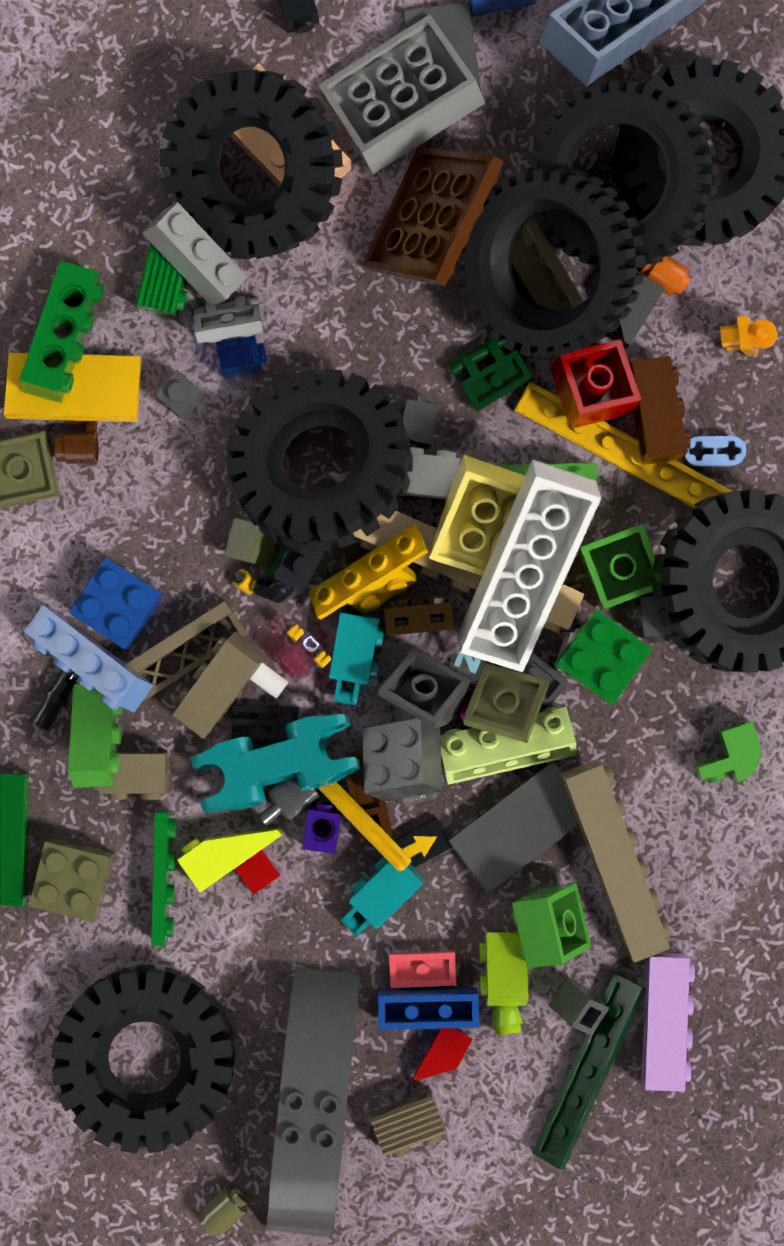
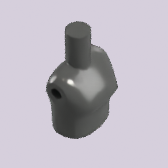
(287, 801)

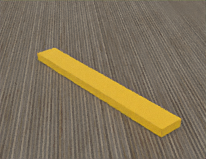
(617, 449)

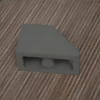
(648, 297)

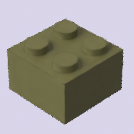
(71, 879)

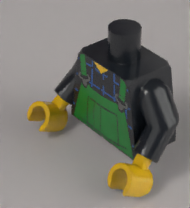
(286, 574)

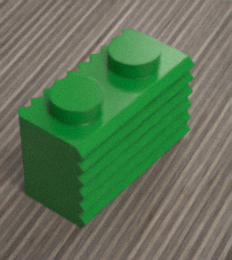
(161, 286)

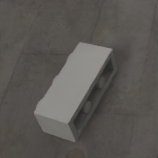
(194, 254)

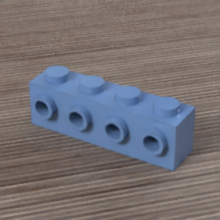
(88, 659)

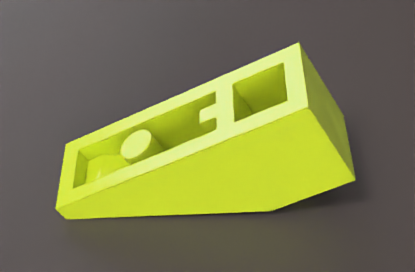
(221, 854)

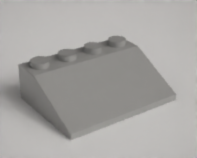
(402, 93)

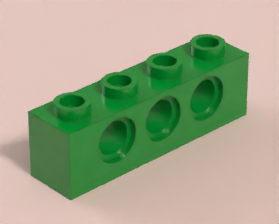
(68, 284)

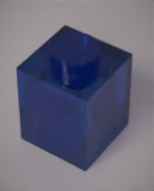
(241, 356)

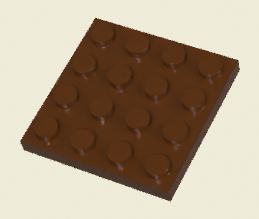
(433, 214)

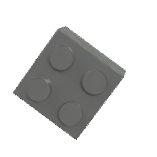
(402, 760)

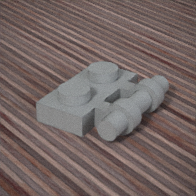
(228, 320)

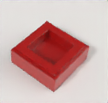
(257, 871)

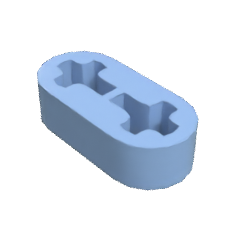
(715, 459)

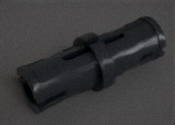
(54, 699)

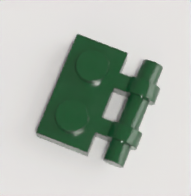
(495, 380)

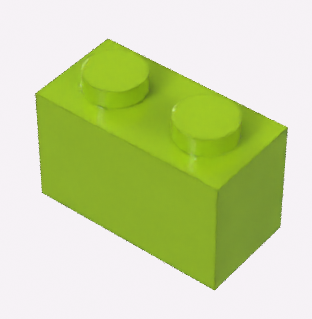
(505, 970)

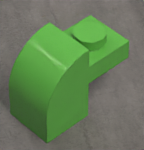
(740, 756)

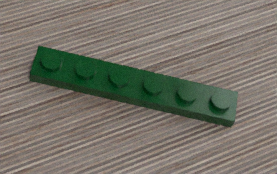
(588, 1073)

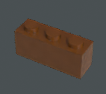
(660, 412)

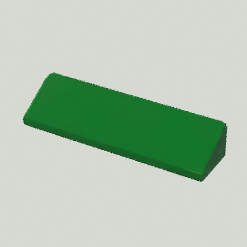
(14, 839)

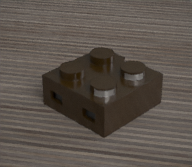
(418, 616)

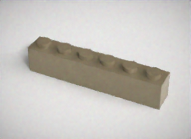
(615, 860)

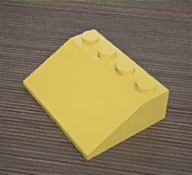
(474, 514)

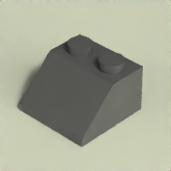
(426, 689)

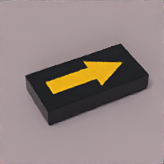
(424, 842)

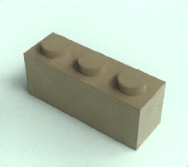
(218, 684)

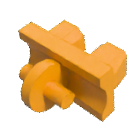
(748, 335)

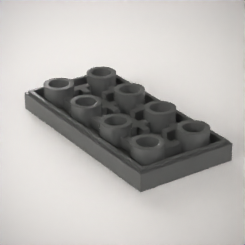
(516, 828)

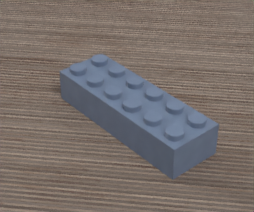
(601, 34)

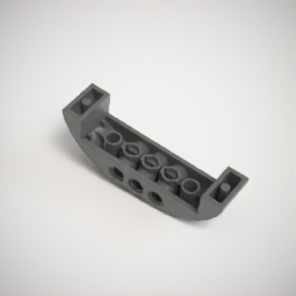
(313, 1102)

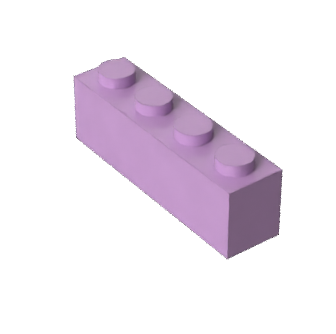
(666, 1022)

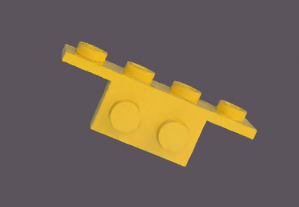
(372, 577)

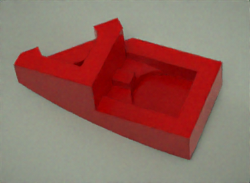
(443, 1054)

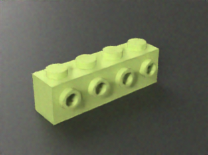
(480, 753)

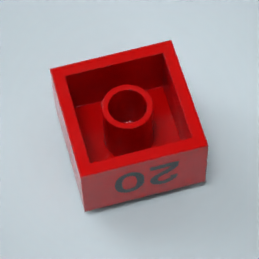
(595, 384)

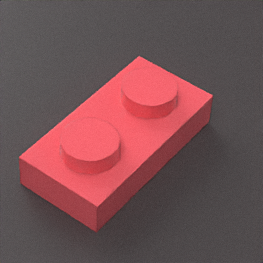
(422, 969)

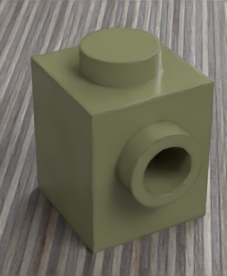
(249, 543)

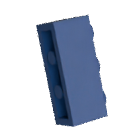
(428, 1008)

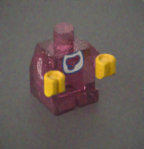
(302, 652)

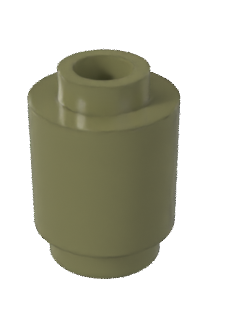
(223, 1211)

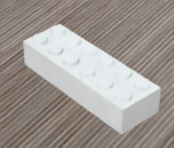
(528, 565)

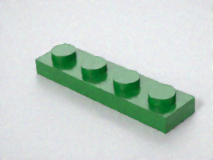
(163, 891)

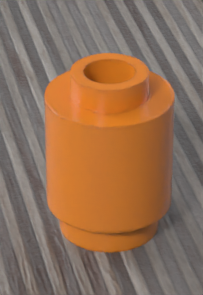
(669, 275)

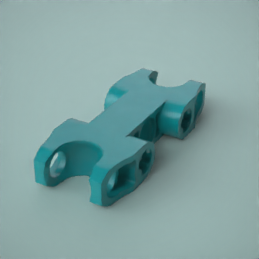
(298, 757)

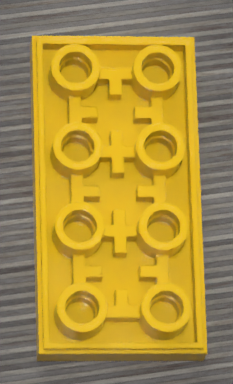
(101, 391)

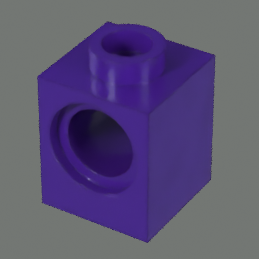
(317, 842)

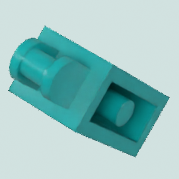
(354, 654)
(380, 895)

